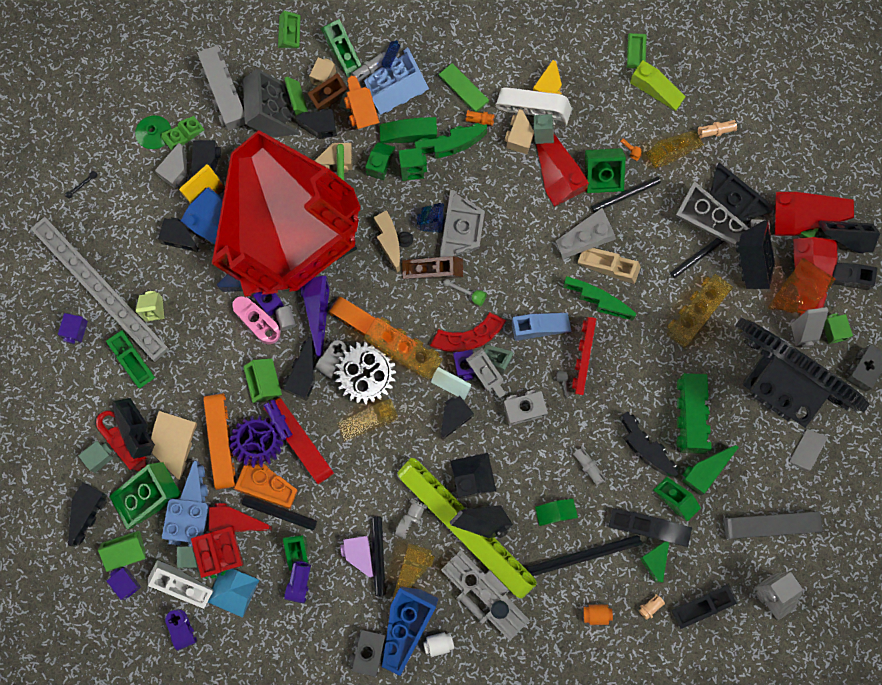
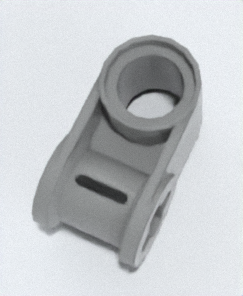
(327, 361)

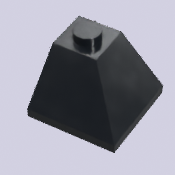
(473, 475)

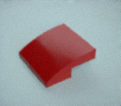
(217, 551)

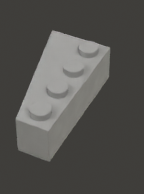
(710, 216)

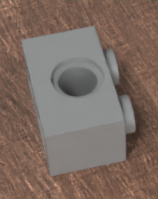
(516, 415)

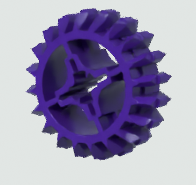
(243, 450)

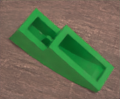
(408, 130)
(130, 359)

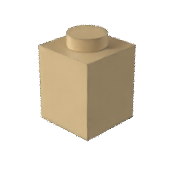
(322, 71)

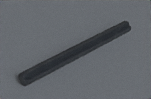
(584, 555)

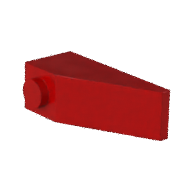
(224, 517)

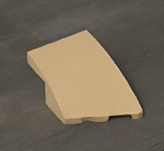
(172, 441)

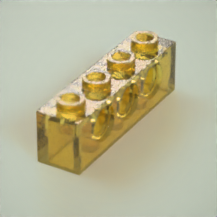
(719, 289)
(431, 357)

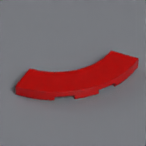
(471, 339)

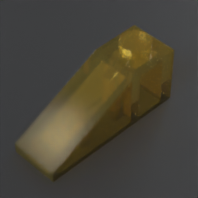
(673, 148)
(368, 420)
(414, 566)

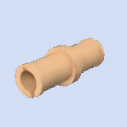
(717, 129)

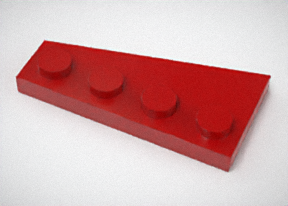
(585, 347)

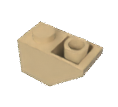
(521, 135)
(329, 157)

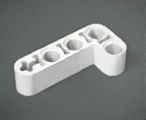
(535, 104)

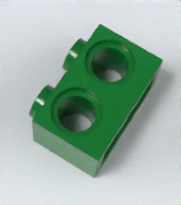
(412, 164)

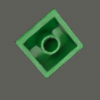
(605, 170)

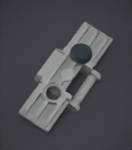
(490, 590)

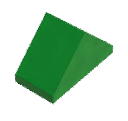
(556, 512)
(295, 549)
(656, 560)

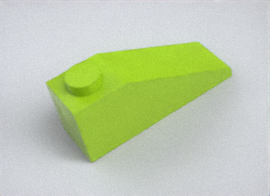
(657, 85)

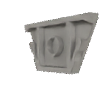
(462, 226)

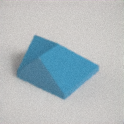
(233, 591)

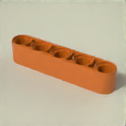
(357, 318)
(218, 438)

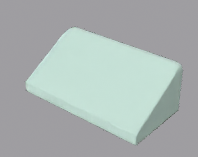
(451, 383)

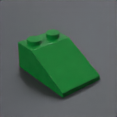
(144, 494)

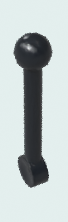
(69, 194)

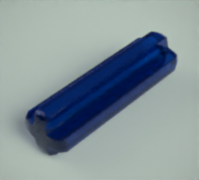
(390, 54)

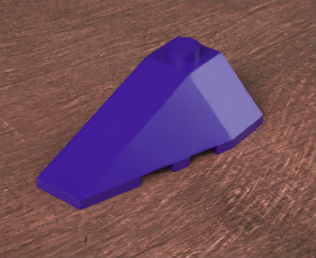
(316, 303)

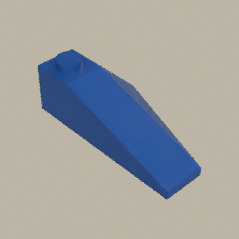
(204, 215)
(407, 621)

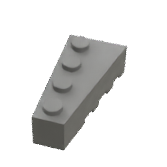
(222, 87)

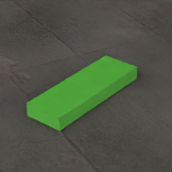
(463, 88)

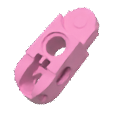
(246, 309)

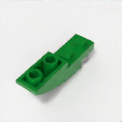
(458, 141)

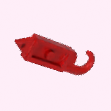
(116, 441)

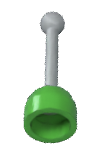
(478, 296)

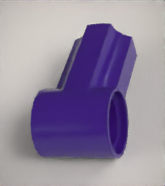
(297, 586)

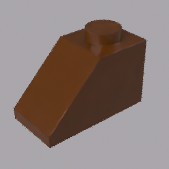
(328, 92)

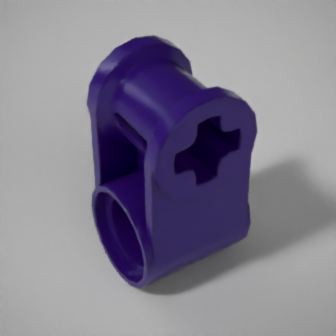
(180, 632)

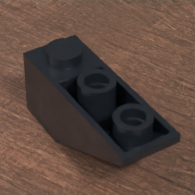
(855, 275)
(303, 375)
(83, 510)

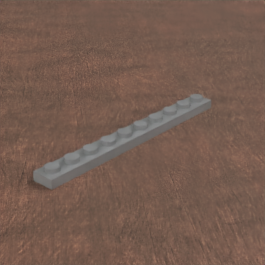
(100, 289)

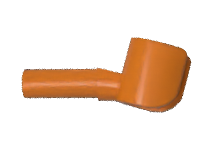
(635, 151)

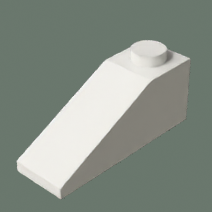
(178, 584)

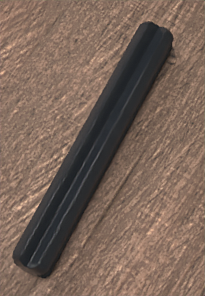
(279, 512)
(378, 556)

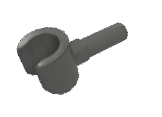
(562, 376)

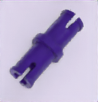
(278, 420)

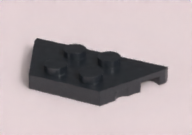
(738, 196)

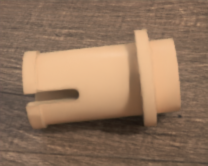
(651, 607)

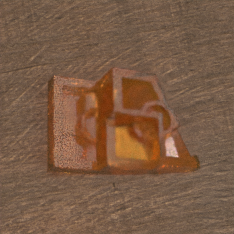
(802, 289)

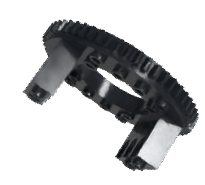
(793, 378)

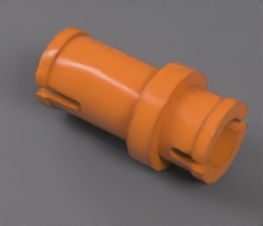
(481, 118)

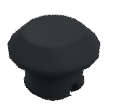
(405, 239)

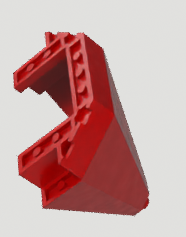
(281, 217)

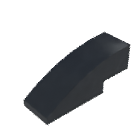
(132, 428)
(705, 606)

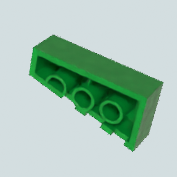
(693, 414)

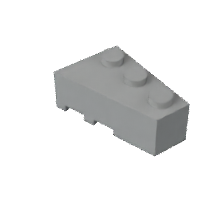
(780, 593)

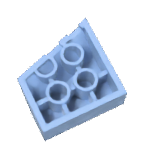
(396, 84)

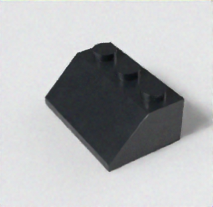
(756, 256)

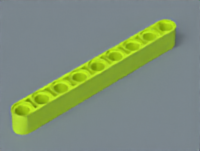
(446, 507)

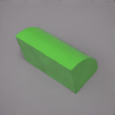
(262, 380)
(122, 551)

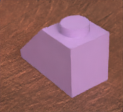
(358, 554)

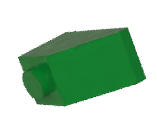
(379, 161)
(678, 498)

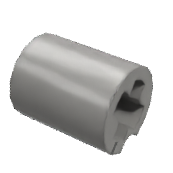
(285, 318)

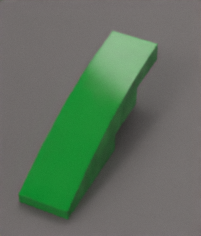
(606, 303)

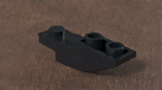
(652, 454)
(650, 527)

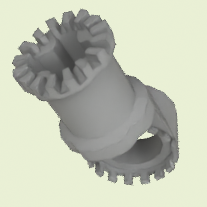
(413, 515)

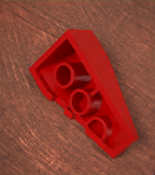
(560, 172)
(819, 252)

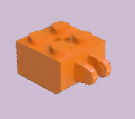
(360, 105)

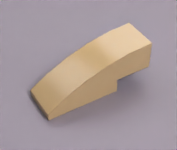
(388, 239)
(610, 264)

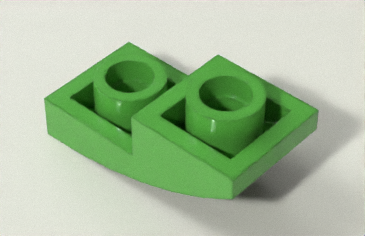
(186, 131)

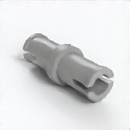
(368, 67)
(589, 466)

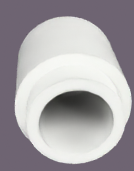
(438, 644)

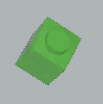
(837, 328)

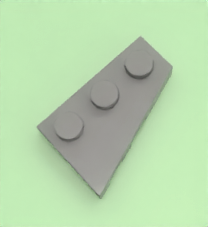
(587, 235)

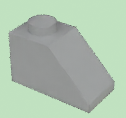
(174, 168)

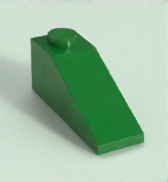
(341, 46)
(703, 474)

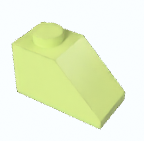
(150, 306)

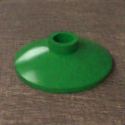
(153, 139)

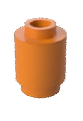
(598, 614)

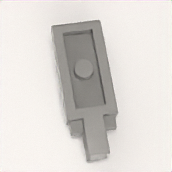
(486, 372)

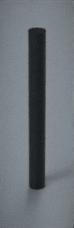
(626, 194)
(695, 258)

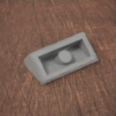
(808, 450)

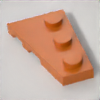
(266, 485)

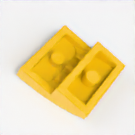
(199, 182)

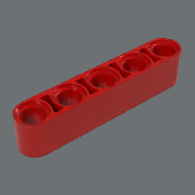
(304, 447)

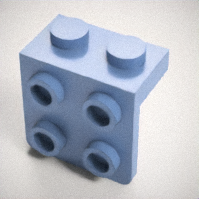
(184, 521)

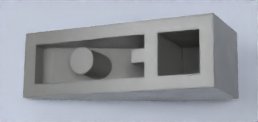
(809, 327)

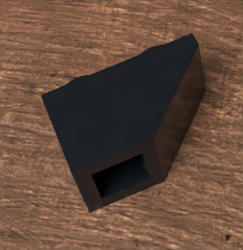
(319, 124)

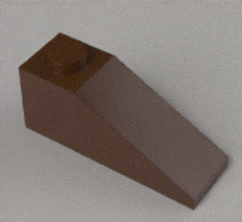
(433, 268)

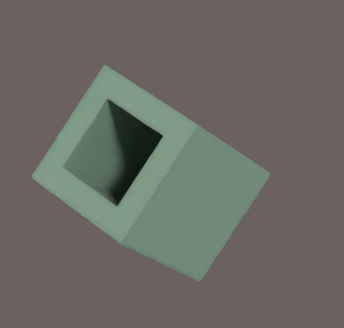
(543, 129)
(96, 456)

